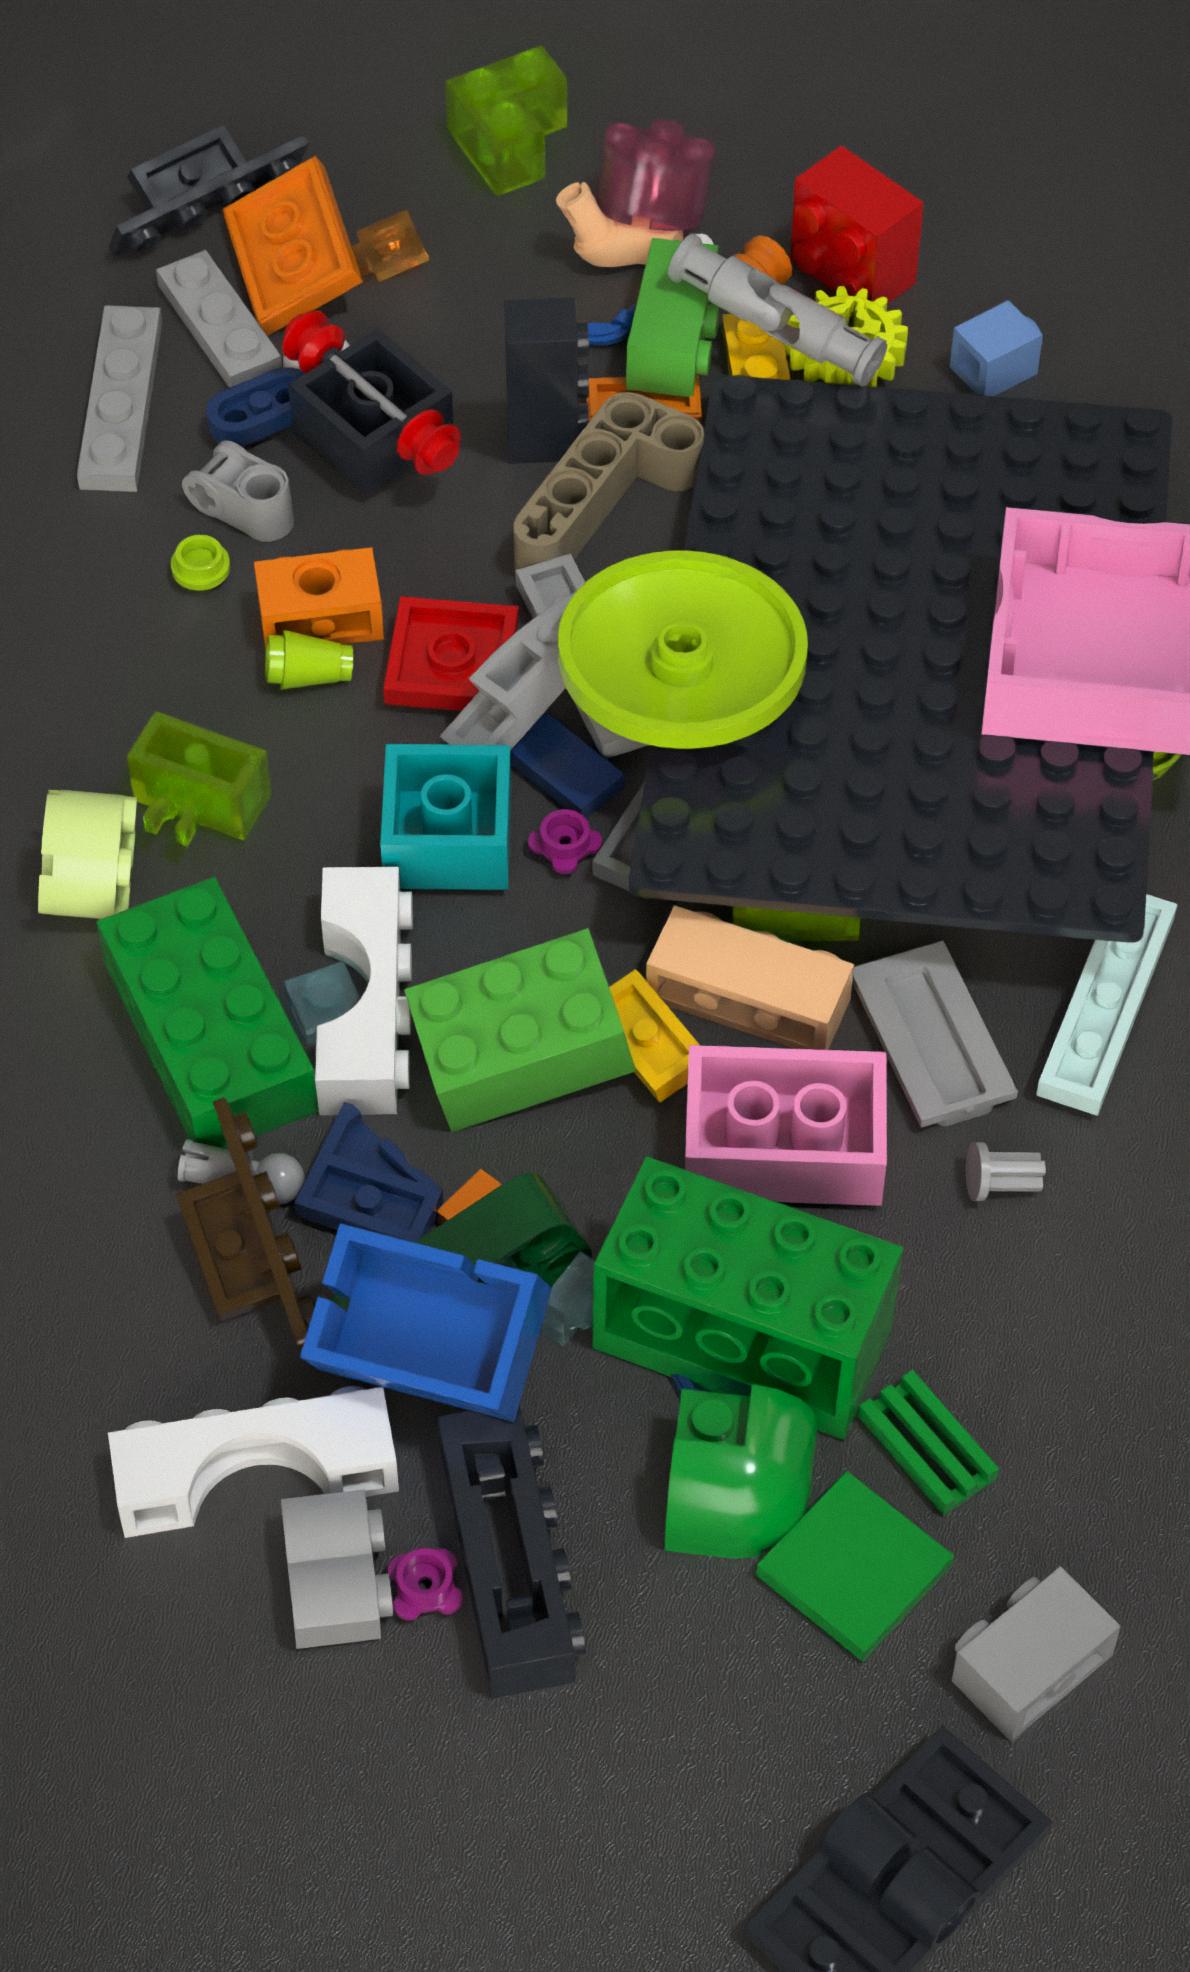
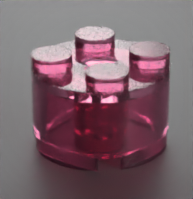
(654, 175)

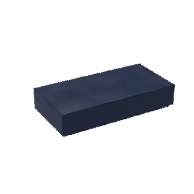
(566, 767)

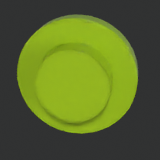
(200, 563)

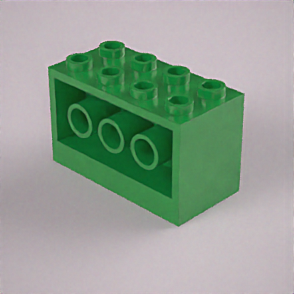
(744, 1293)

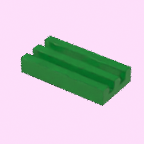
(894, 1399)

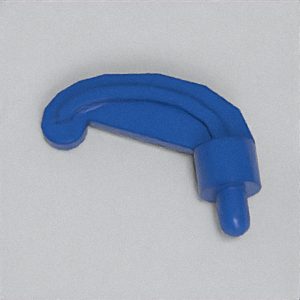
(612, 332)

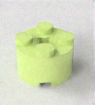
(86, 854)

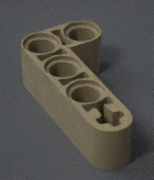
(621, 442)

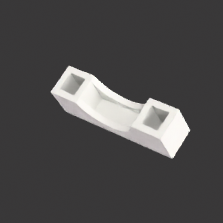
(360, 1050)
(172, 1466)

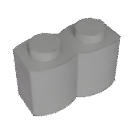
(333, 1568)

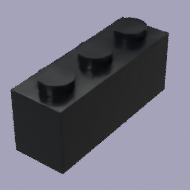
(544, 378)

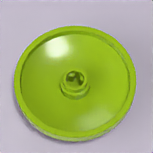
(682, 649)

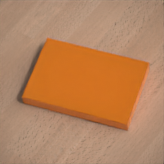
(292, 245)

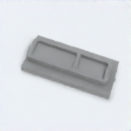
(933, 1035)

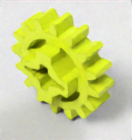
(866, 318)

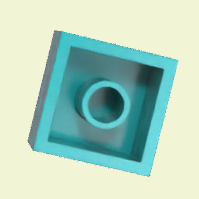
(447, 815)

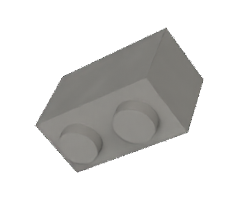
(1033, 1651)

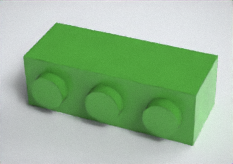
(669, 329)

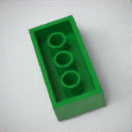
(207, 1012)

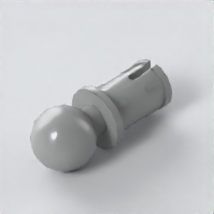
(209, 1162)

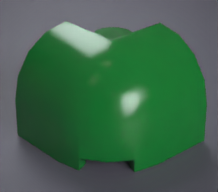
(739, 1471)

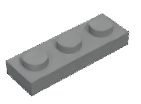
(218, 318)

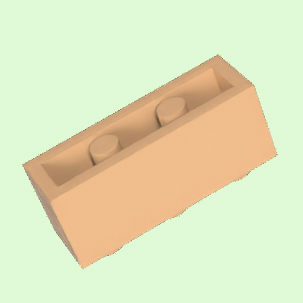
(749, 980)

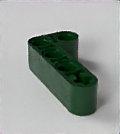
(514, 1227)

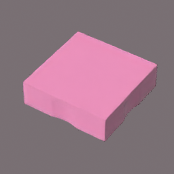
(1091, 633)

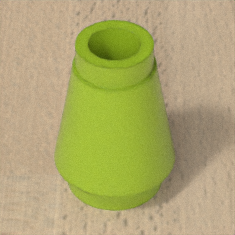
(306, 661)

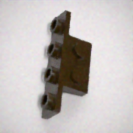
(236, 1237)

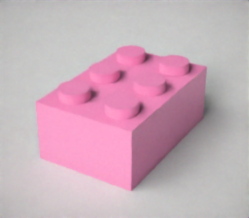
(789, 1122)

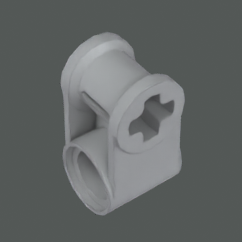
(244, 491)

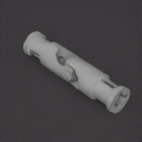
(770, 305)

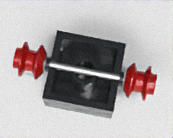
(367, 405)

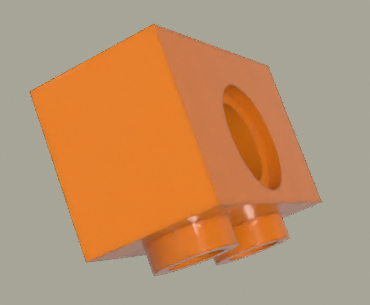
(321, 596)

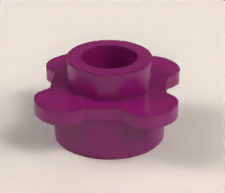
(560, 827)
(421, 1565)

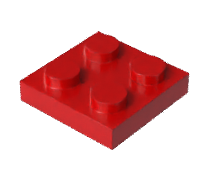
(440, 648)

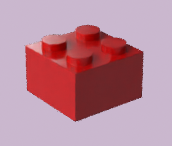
(855, 227)

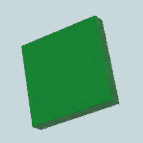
(854, 1566)

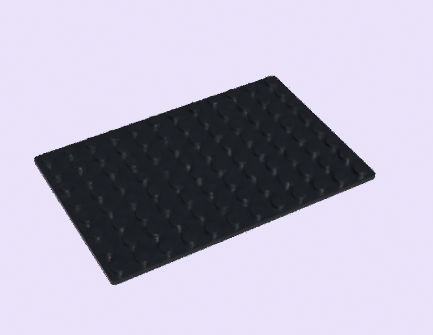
(878, 773)

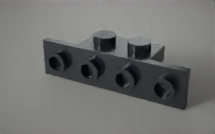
(195, 178)

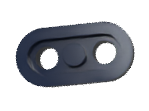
(252, 408)

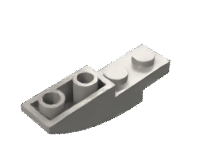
(513, 685)

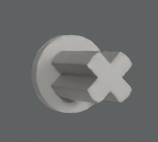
(1001, 1171)

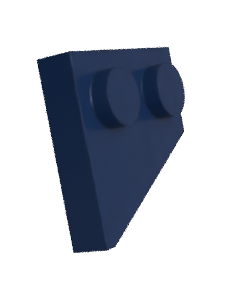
(367, 1184)

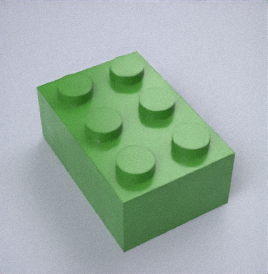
(519, 1030)

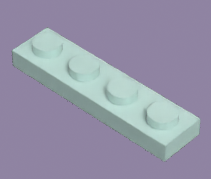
(1103, 1014)

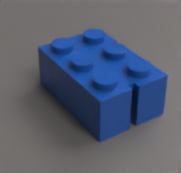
(427, 1322)

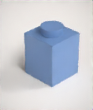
(996, 350)

